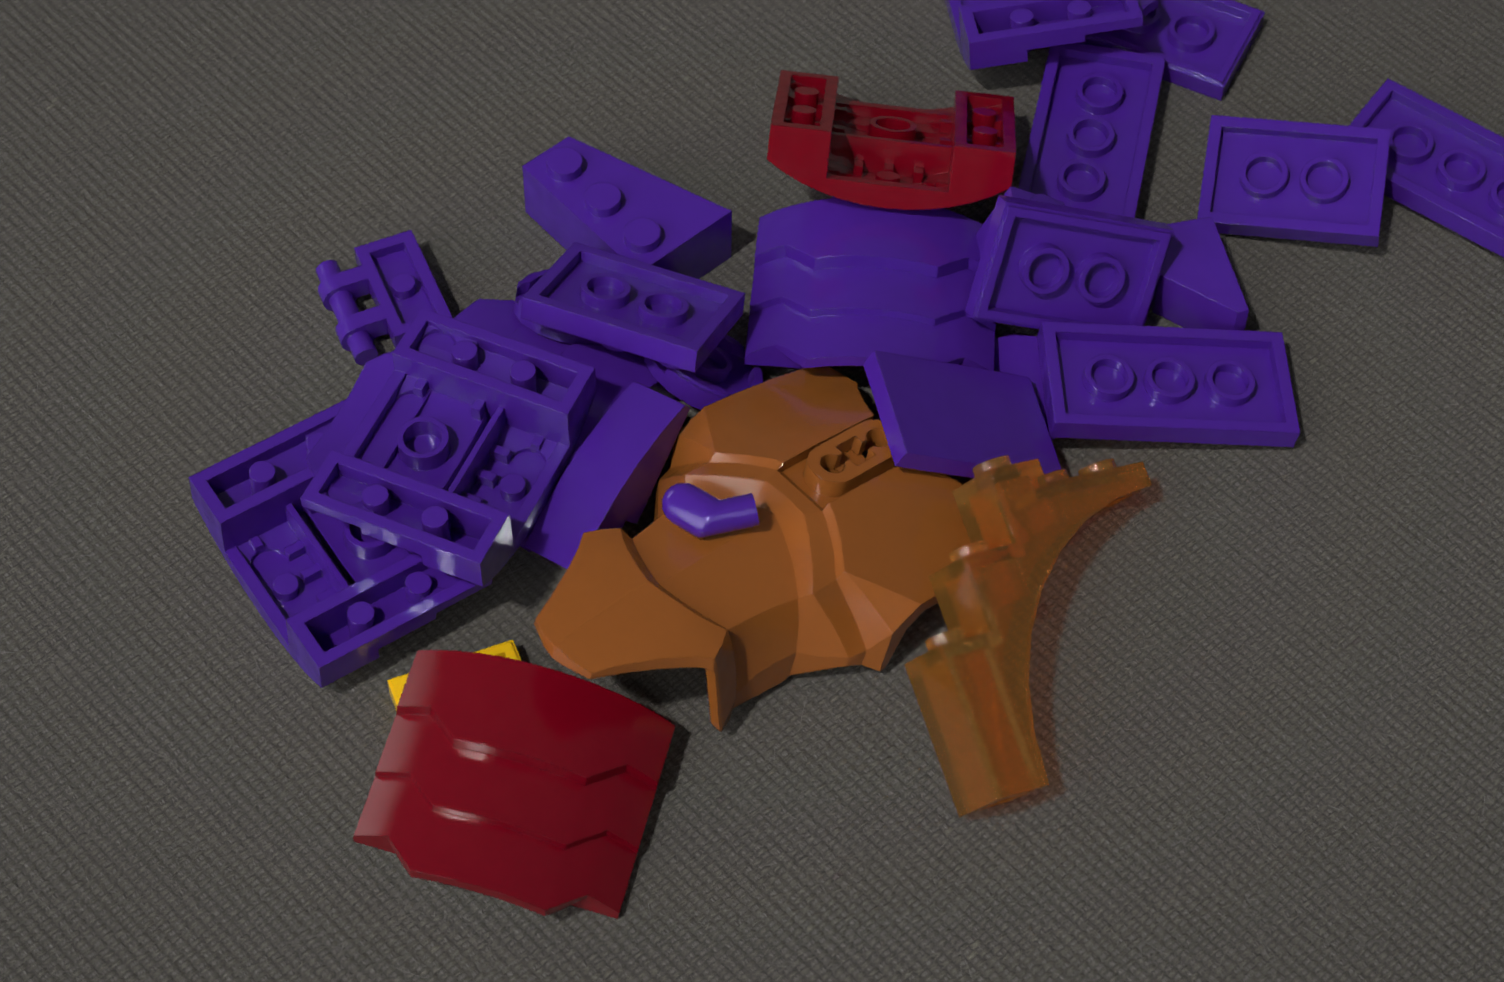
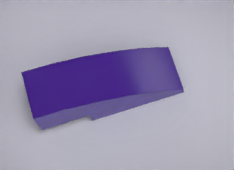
(610, 472)

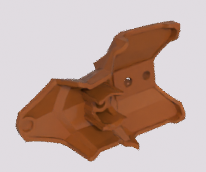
(808, 590)

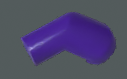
(705, 514)

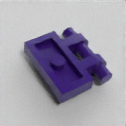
(398, 282)

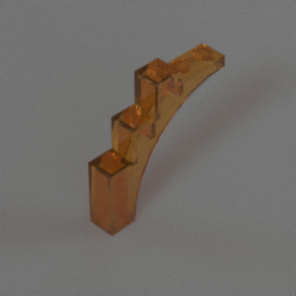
(977, 672)

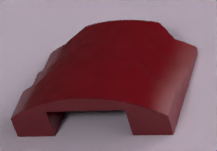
(888, 151)
(516, 782)

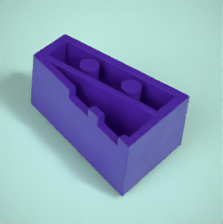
(624, 210)

